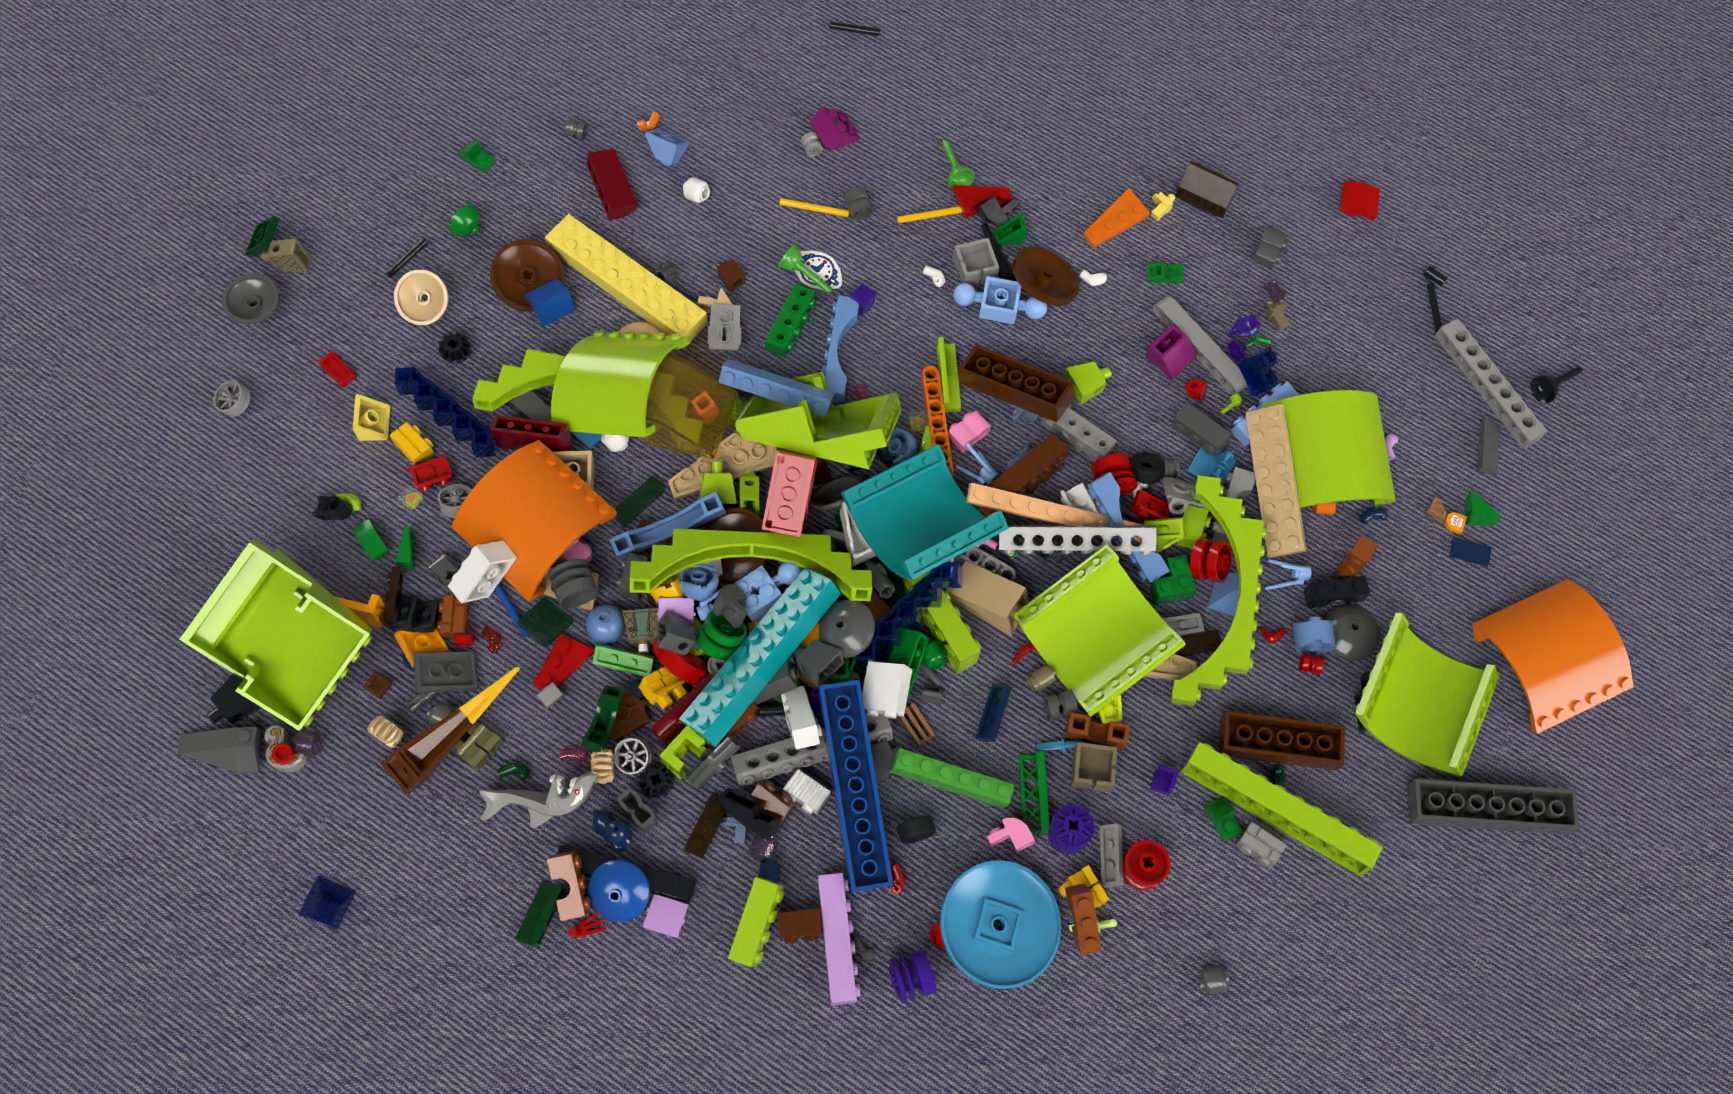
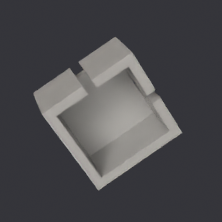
(975, 261)

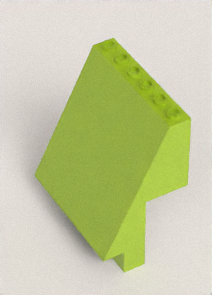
(846, 435)
(278, 634)

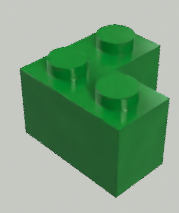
(1176, 585)

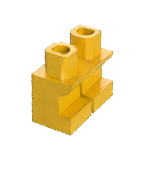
(660, 686)
(1086, 876)

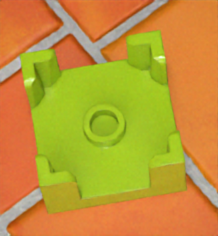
(677, 749)

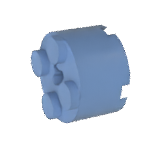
(1314, 636)

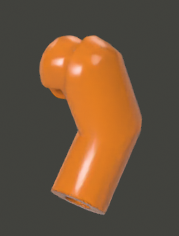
(648, 125)

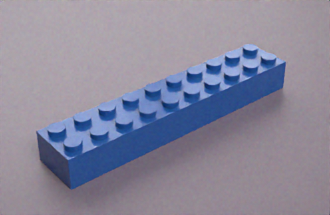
(855, 786)

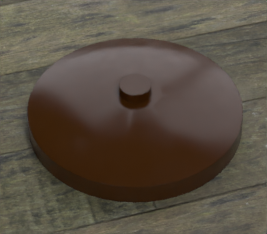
(521, 269)
(1045, 276)
(744, 521)

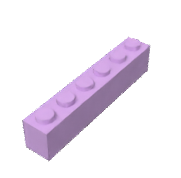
(837, 939)

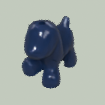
(613, 831)

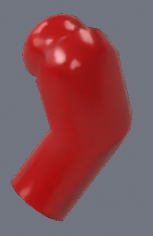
(898, 879)

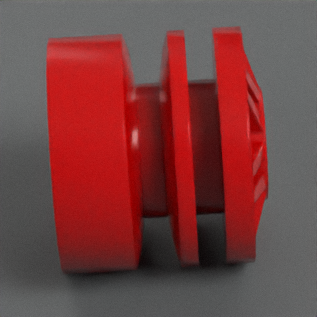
(1120, 468)

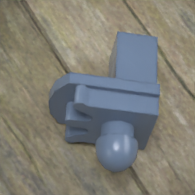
(1018, 412)
(740, 832)

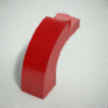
(685, 667)

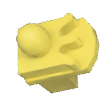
(1164, 205)

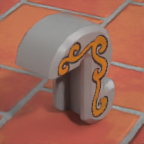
(276, 735)

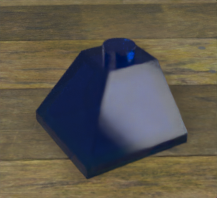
(327, 903)

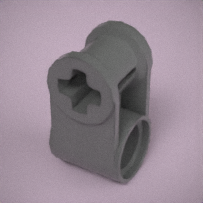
(442, 569)

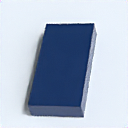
(1470, 552)

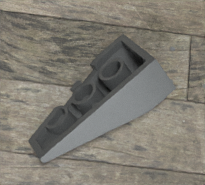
(227, 748)

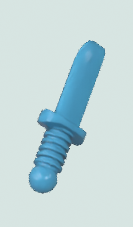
(1057, 745)

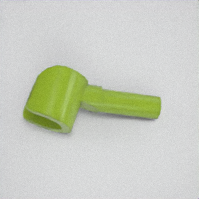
(1236, 402)

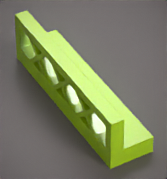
(948, 375)

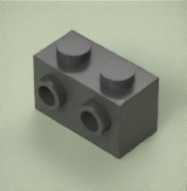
(623, 581)

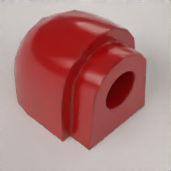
(1196, 389)

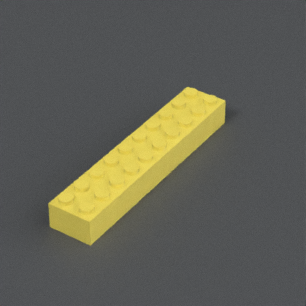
(625, 279)

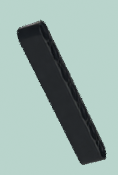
(660, 882)

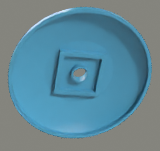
(1028, 918)

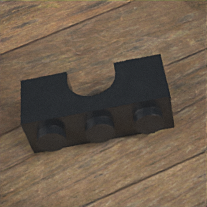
(1347, 589)

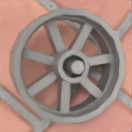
(235, 400)
(454, 497)
(632, 755)

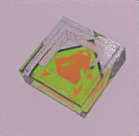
(917, 421)
(410, 497)

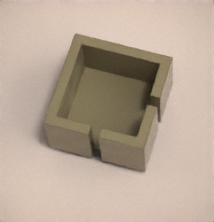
(1092, 767)

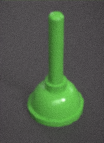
(959, 174)
(792, 260)

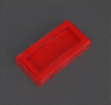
(337, 369)

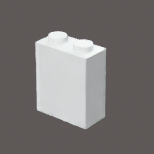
(886, 689)

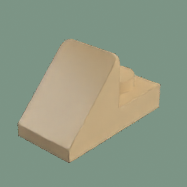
(705, 302)

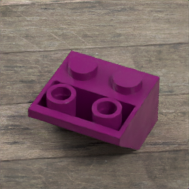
(834, 128)
(1171, 352)

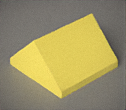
(370, 419)

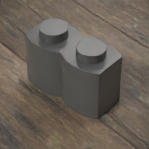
(1269, 247)
(634, 808)

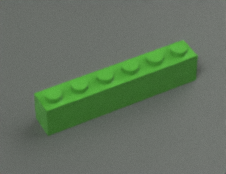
(951, 778)

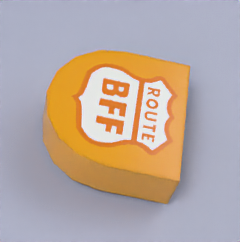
(1455, 522)

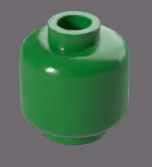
(935, 655)

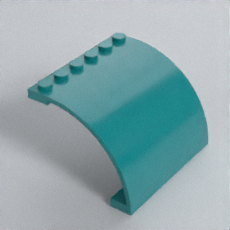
(918, 515)

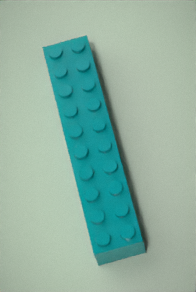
(760, 656)

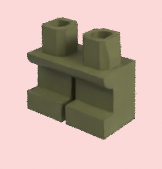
(482, 738)

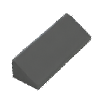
(1488, 447)

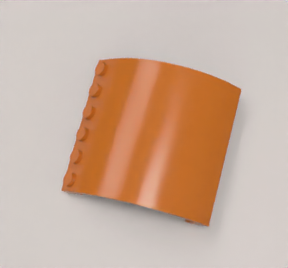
(535, 509)
(1560, 652)

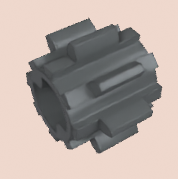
(666, 272)

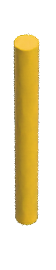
(814, 207)
(929, 214)

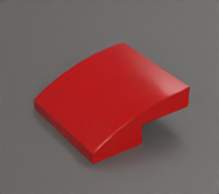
(1359, 199)

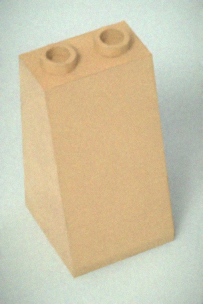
(989, 597)

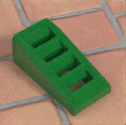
(405, 555)

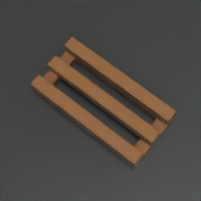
(916, 711)

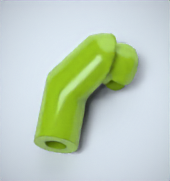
(351, 499)

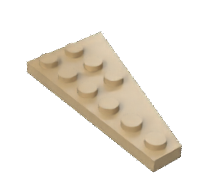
(737, 458)

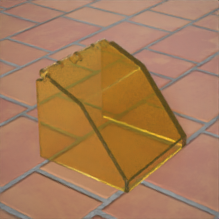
(687, 408)

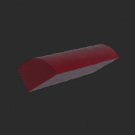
(611, 183)
(518, 432)
(669, 725)

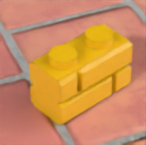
(411, 444)

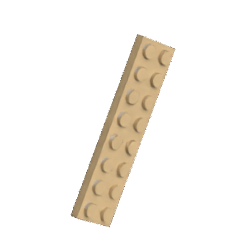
(1276, 481)

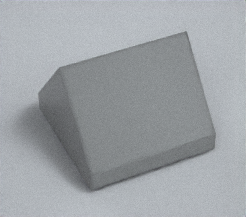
(549, 695)

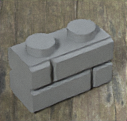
(1261, 845)

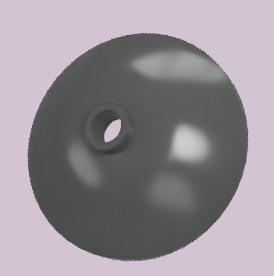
(247, 291)
(829, 495)
(856, 630)
(1353, 643)

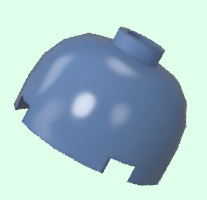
(900, 446)
(699, 582)
(605, 624)

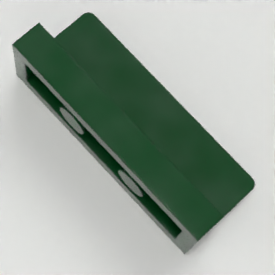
(539, 915)

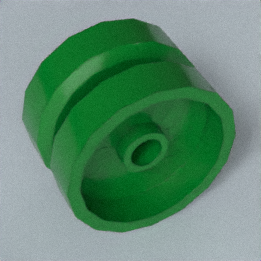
(719, 637)

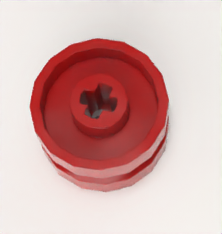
(1211, 560)
(1157, 864)

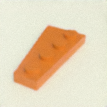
(1117, 218)

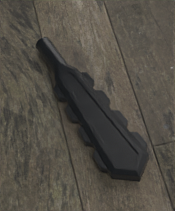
(1005, 268)

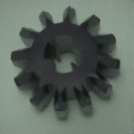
(454, 347)
(651, 775)

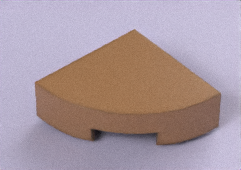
(1437, 509)

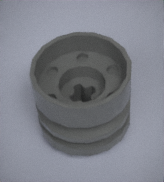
(573, 583)

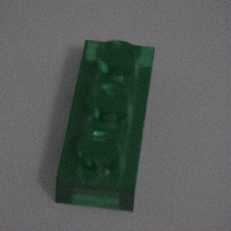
(638, 501)

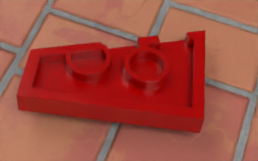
(971, 196)
(562, 661)

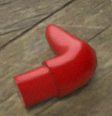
(1275, 637)

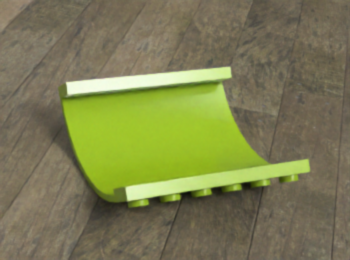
(608, 382)
(1338, 447)
(1097, 631)
(1425, 701)

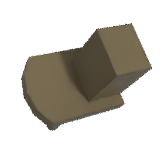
(1276, 314)

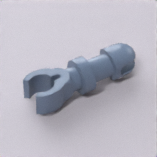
(1019, 455)

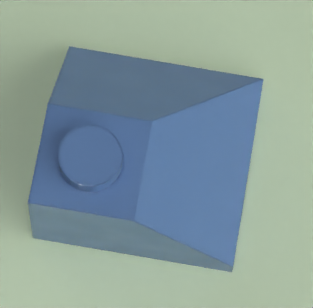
(666, 146)
(1225, 596)

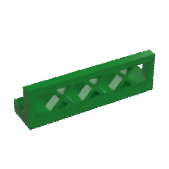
(1041, 792)

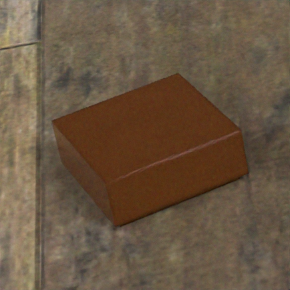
(377, 685)

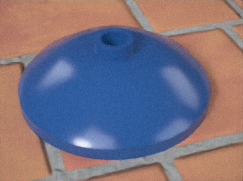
(625, 880)

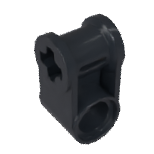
(332, 508)

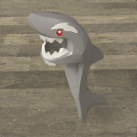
(541, 805)

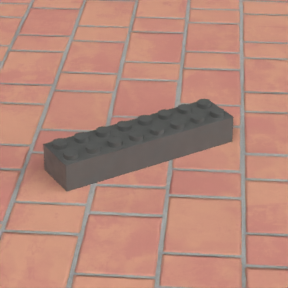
(1493, 806)

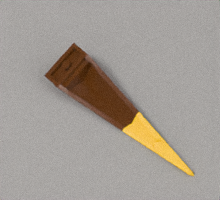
(422, 755)

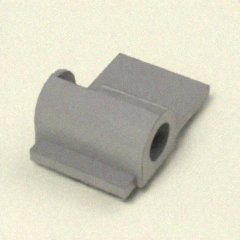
(725, 328)
(1179, 493)

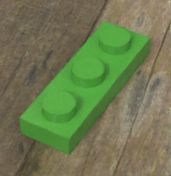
(623, 660)

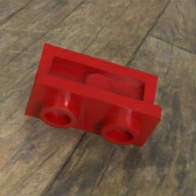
(431, 472)
(1149, 507)

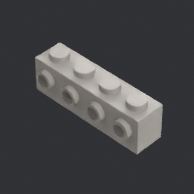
(1081, 434)

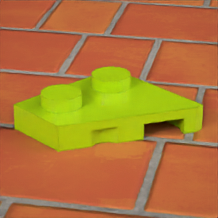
(1167, 531)

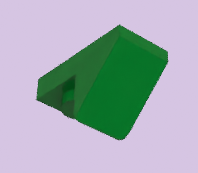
(477, 156)
(1222, 818)

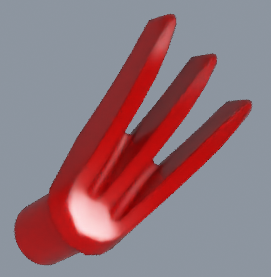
(1023, 651)
(581, 930)

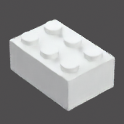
(482, 571)

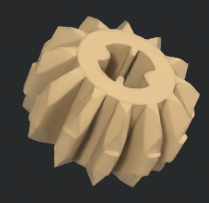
(385, 731)
(603, 766)

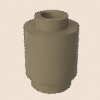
(1041, 678)

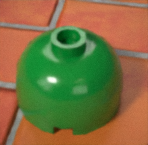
(465, 221)

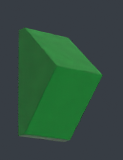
(1012, 231)
(1479, 512)

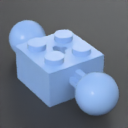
(999, 300)
(763, 591)

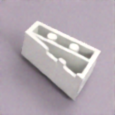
(854, 540)
(800, 718)

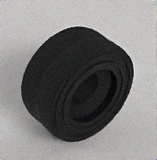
(1147, 467)
(916, 829)

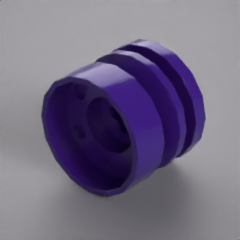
(1074, 840)
(912, 976)

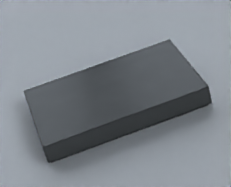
(445, 671)

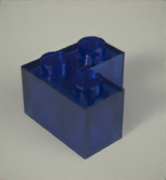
(1258, 372)

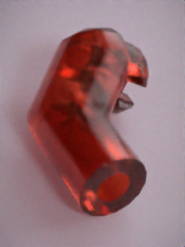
(494, 639)

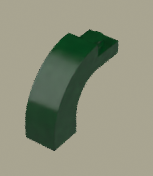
(604, 719)

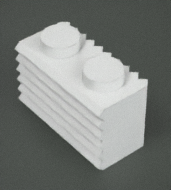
(807, 792)

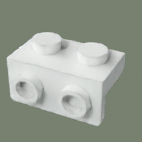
(1078, 498)

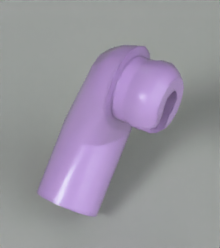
(1390, 440)

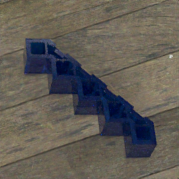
(445, 410)
(908, 610)

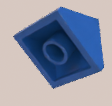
(551, 302)

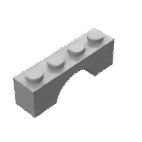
(1239, 486)

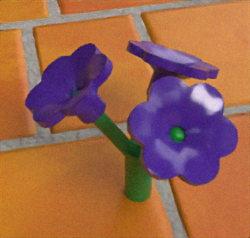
(1246, 327)

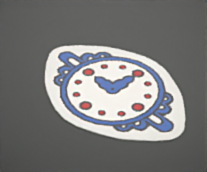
(823, 266)

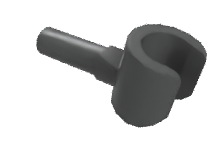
(867, 955)

